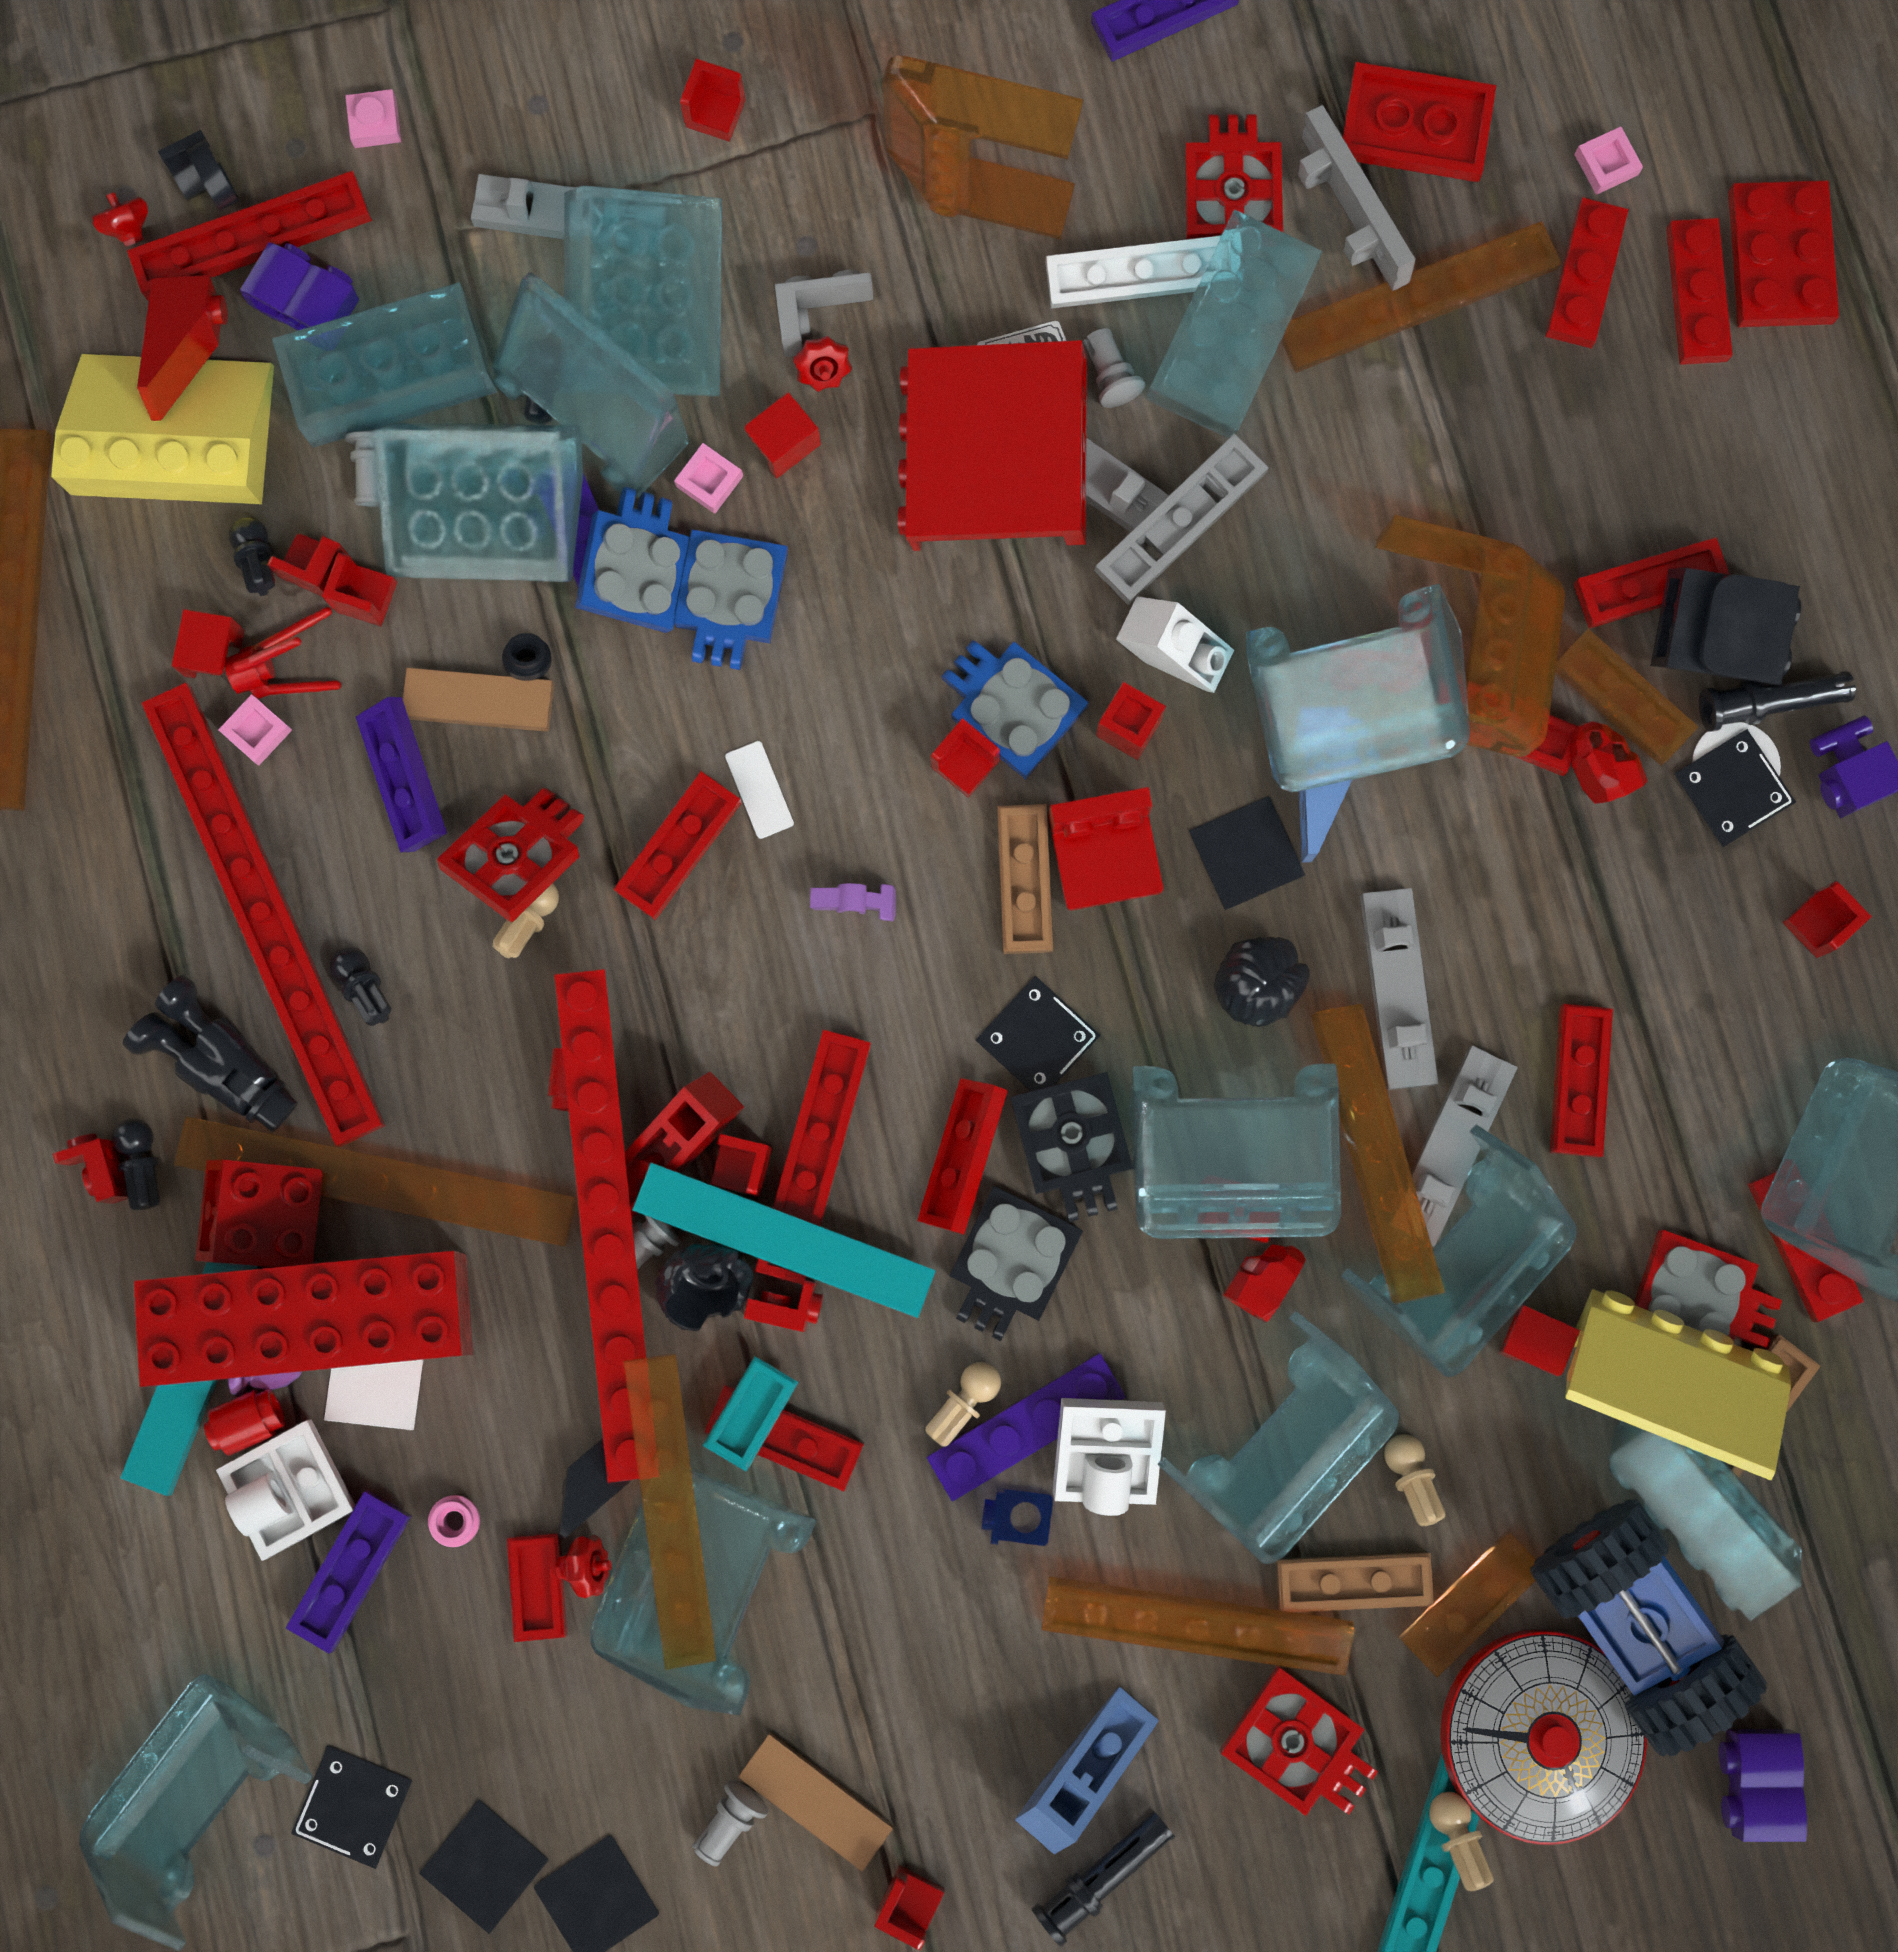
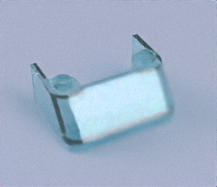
(1485, 1261)
(1299, 1454)
(170, 1796)

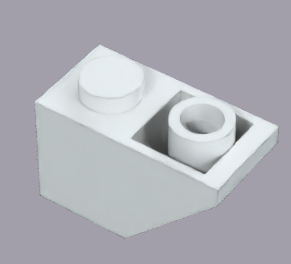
(1175, 642)

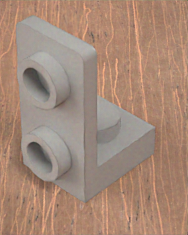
(805, 292)

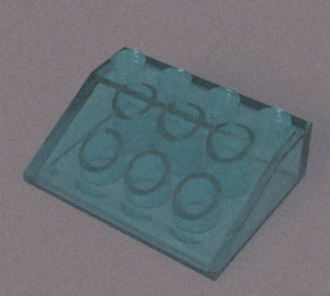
(650, 278)
(479, 500)

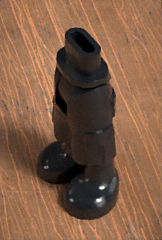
(218, 1063)

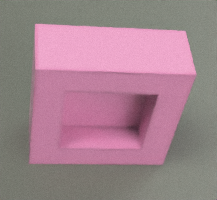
(373, 118)
(1608, 160)
(708, 478)
(255, 730)

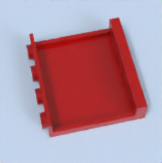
(994, 442)

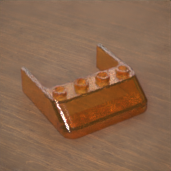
(930, 131)
(1512, 631)

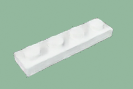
(1128, 272)

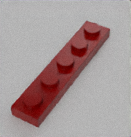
(244, 234)
(819, 1135)

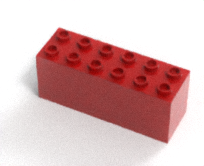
(302, 1318)

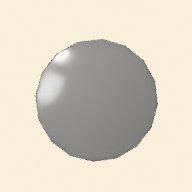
(1114, 375)
(365, 468)
(651, 1237)
(731, 1819)

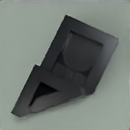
(586, 1489)

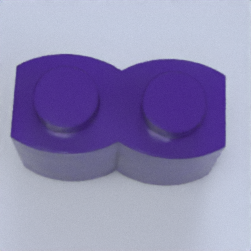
(295, 291)
(1764, 1785)

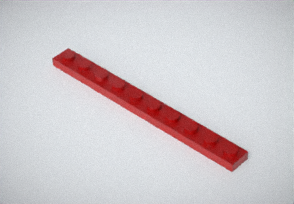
(263, 915)
(602, 1205)

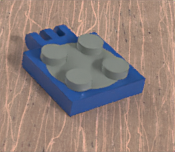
(633, 564)
(729, 594)
(1014, 704)

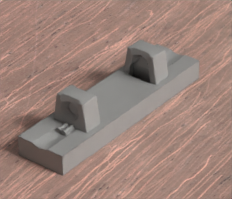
(502, 206)
(1376, 233)
(1119, 489)
(1181, 518)
(1399, 989)
(1449, 1145)

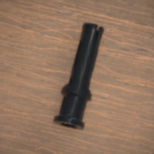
(1755, 701)
(1084, 1893)

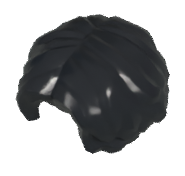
(1260, 980)
(702, 1284)

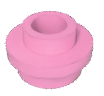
(438, 1521)

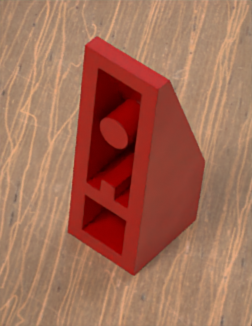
(178, 338)
(681, 1130)

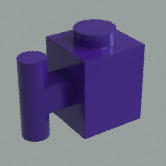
(1860, 775)

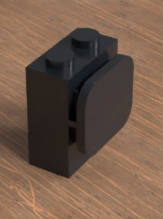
(1726, 626)

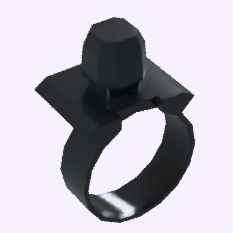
(198, 171)

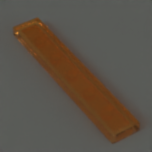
(1429, 294)
(1378, 1156)
(669, 1511)
(1197, 1625)

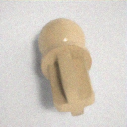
(515, 935)
(979, 1384)
(1406, 1456)
(1451, 1817)

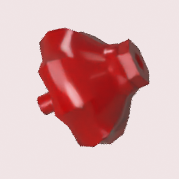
(122, 219)
(822, 363)
(585, 1566)

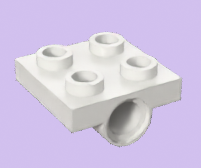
(1108, 1453)
(285, 1490)

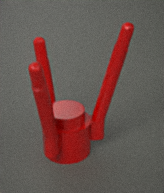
(254, 667)

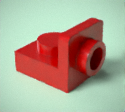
(101, 1163)
(776, 1309)

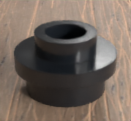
(525, 646)

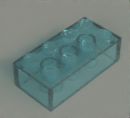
(1233, 324)
(384, 365)
(1712, 1516)

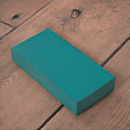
(750, 1413)

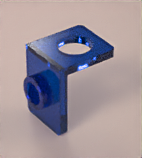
(998, 1513)

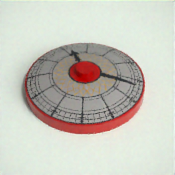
(1541, 1737)

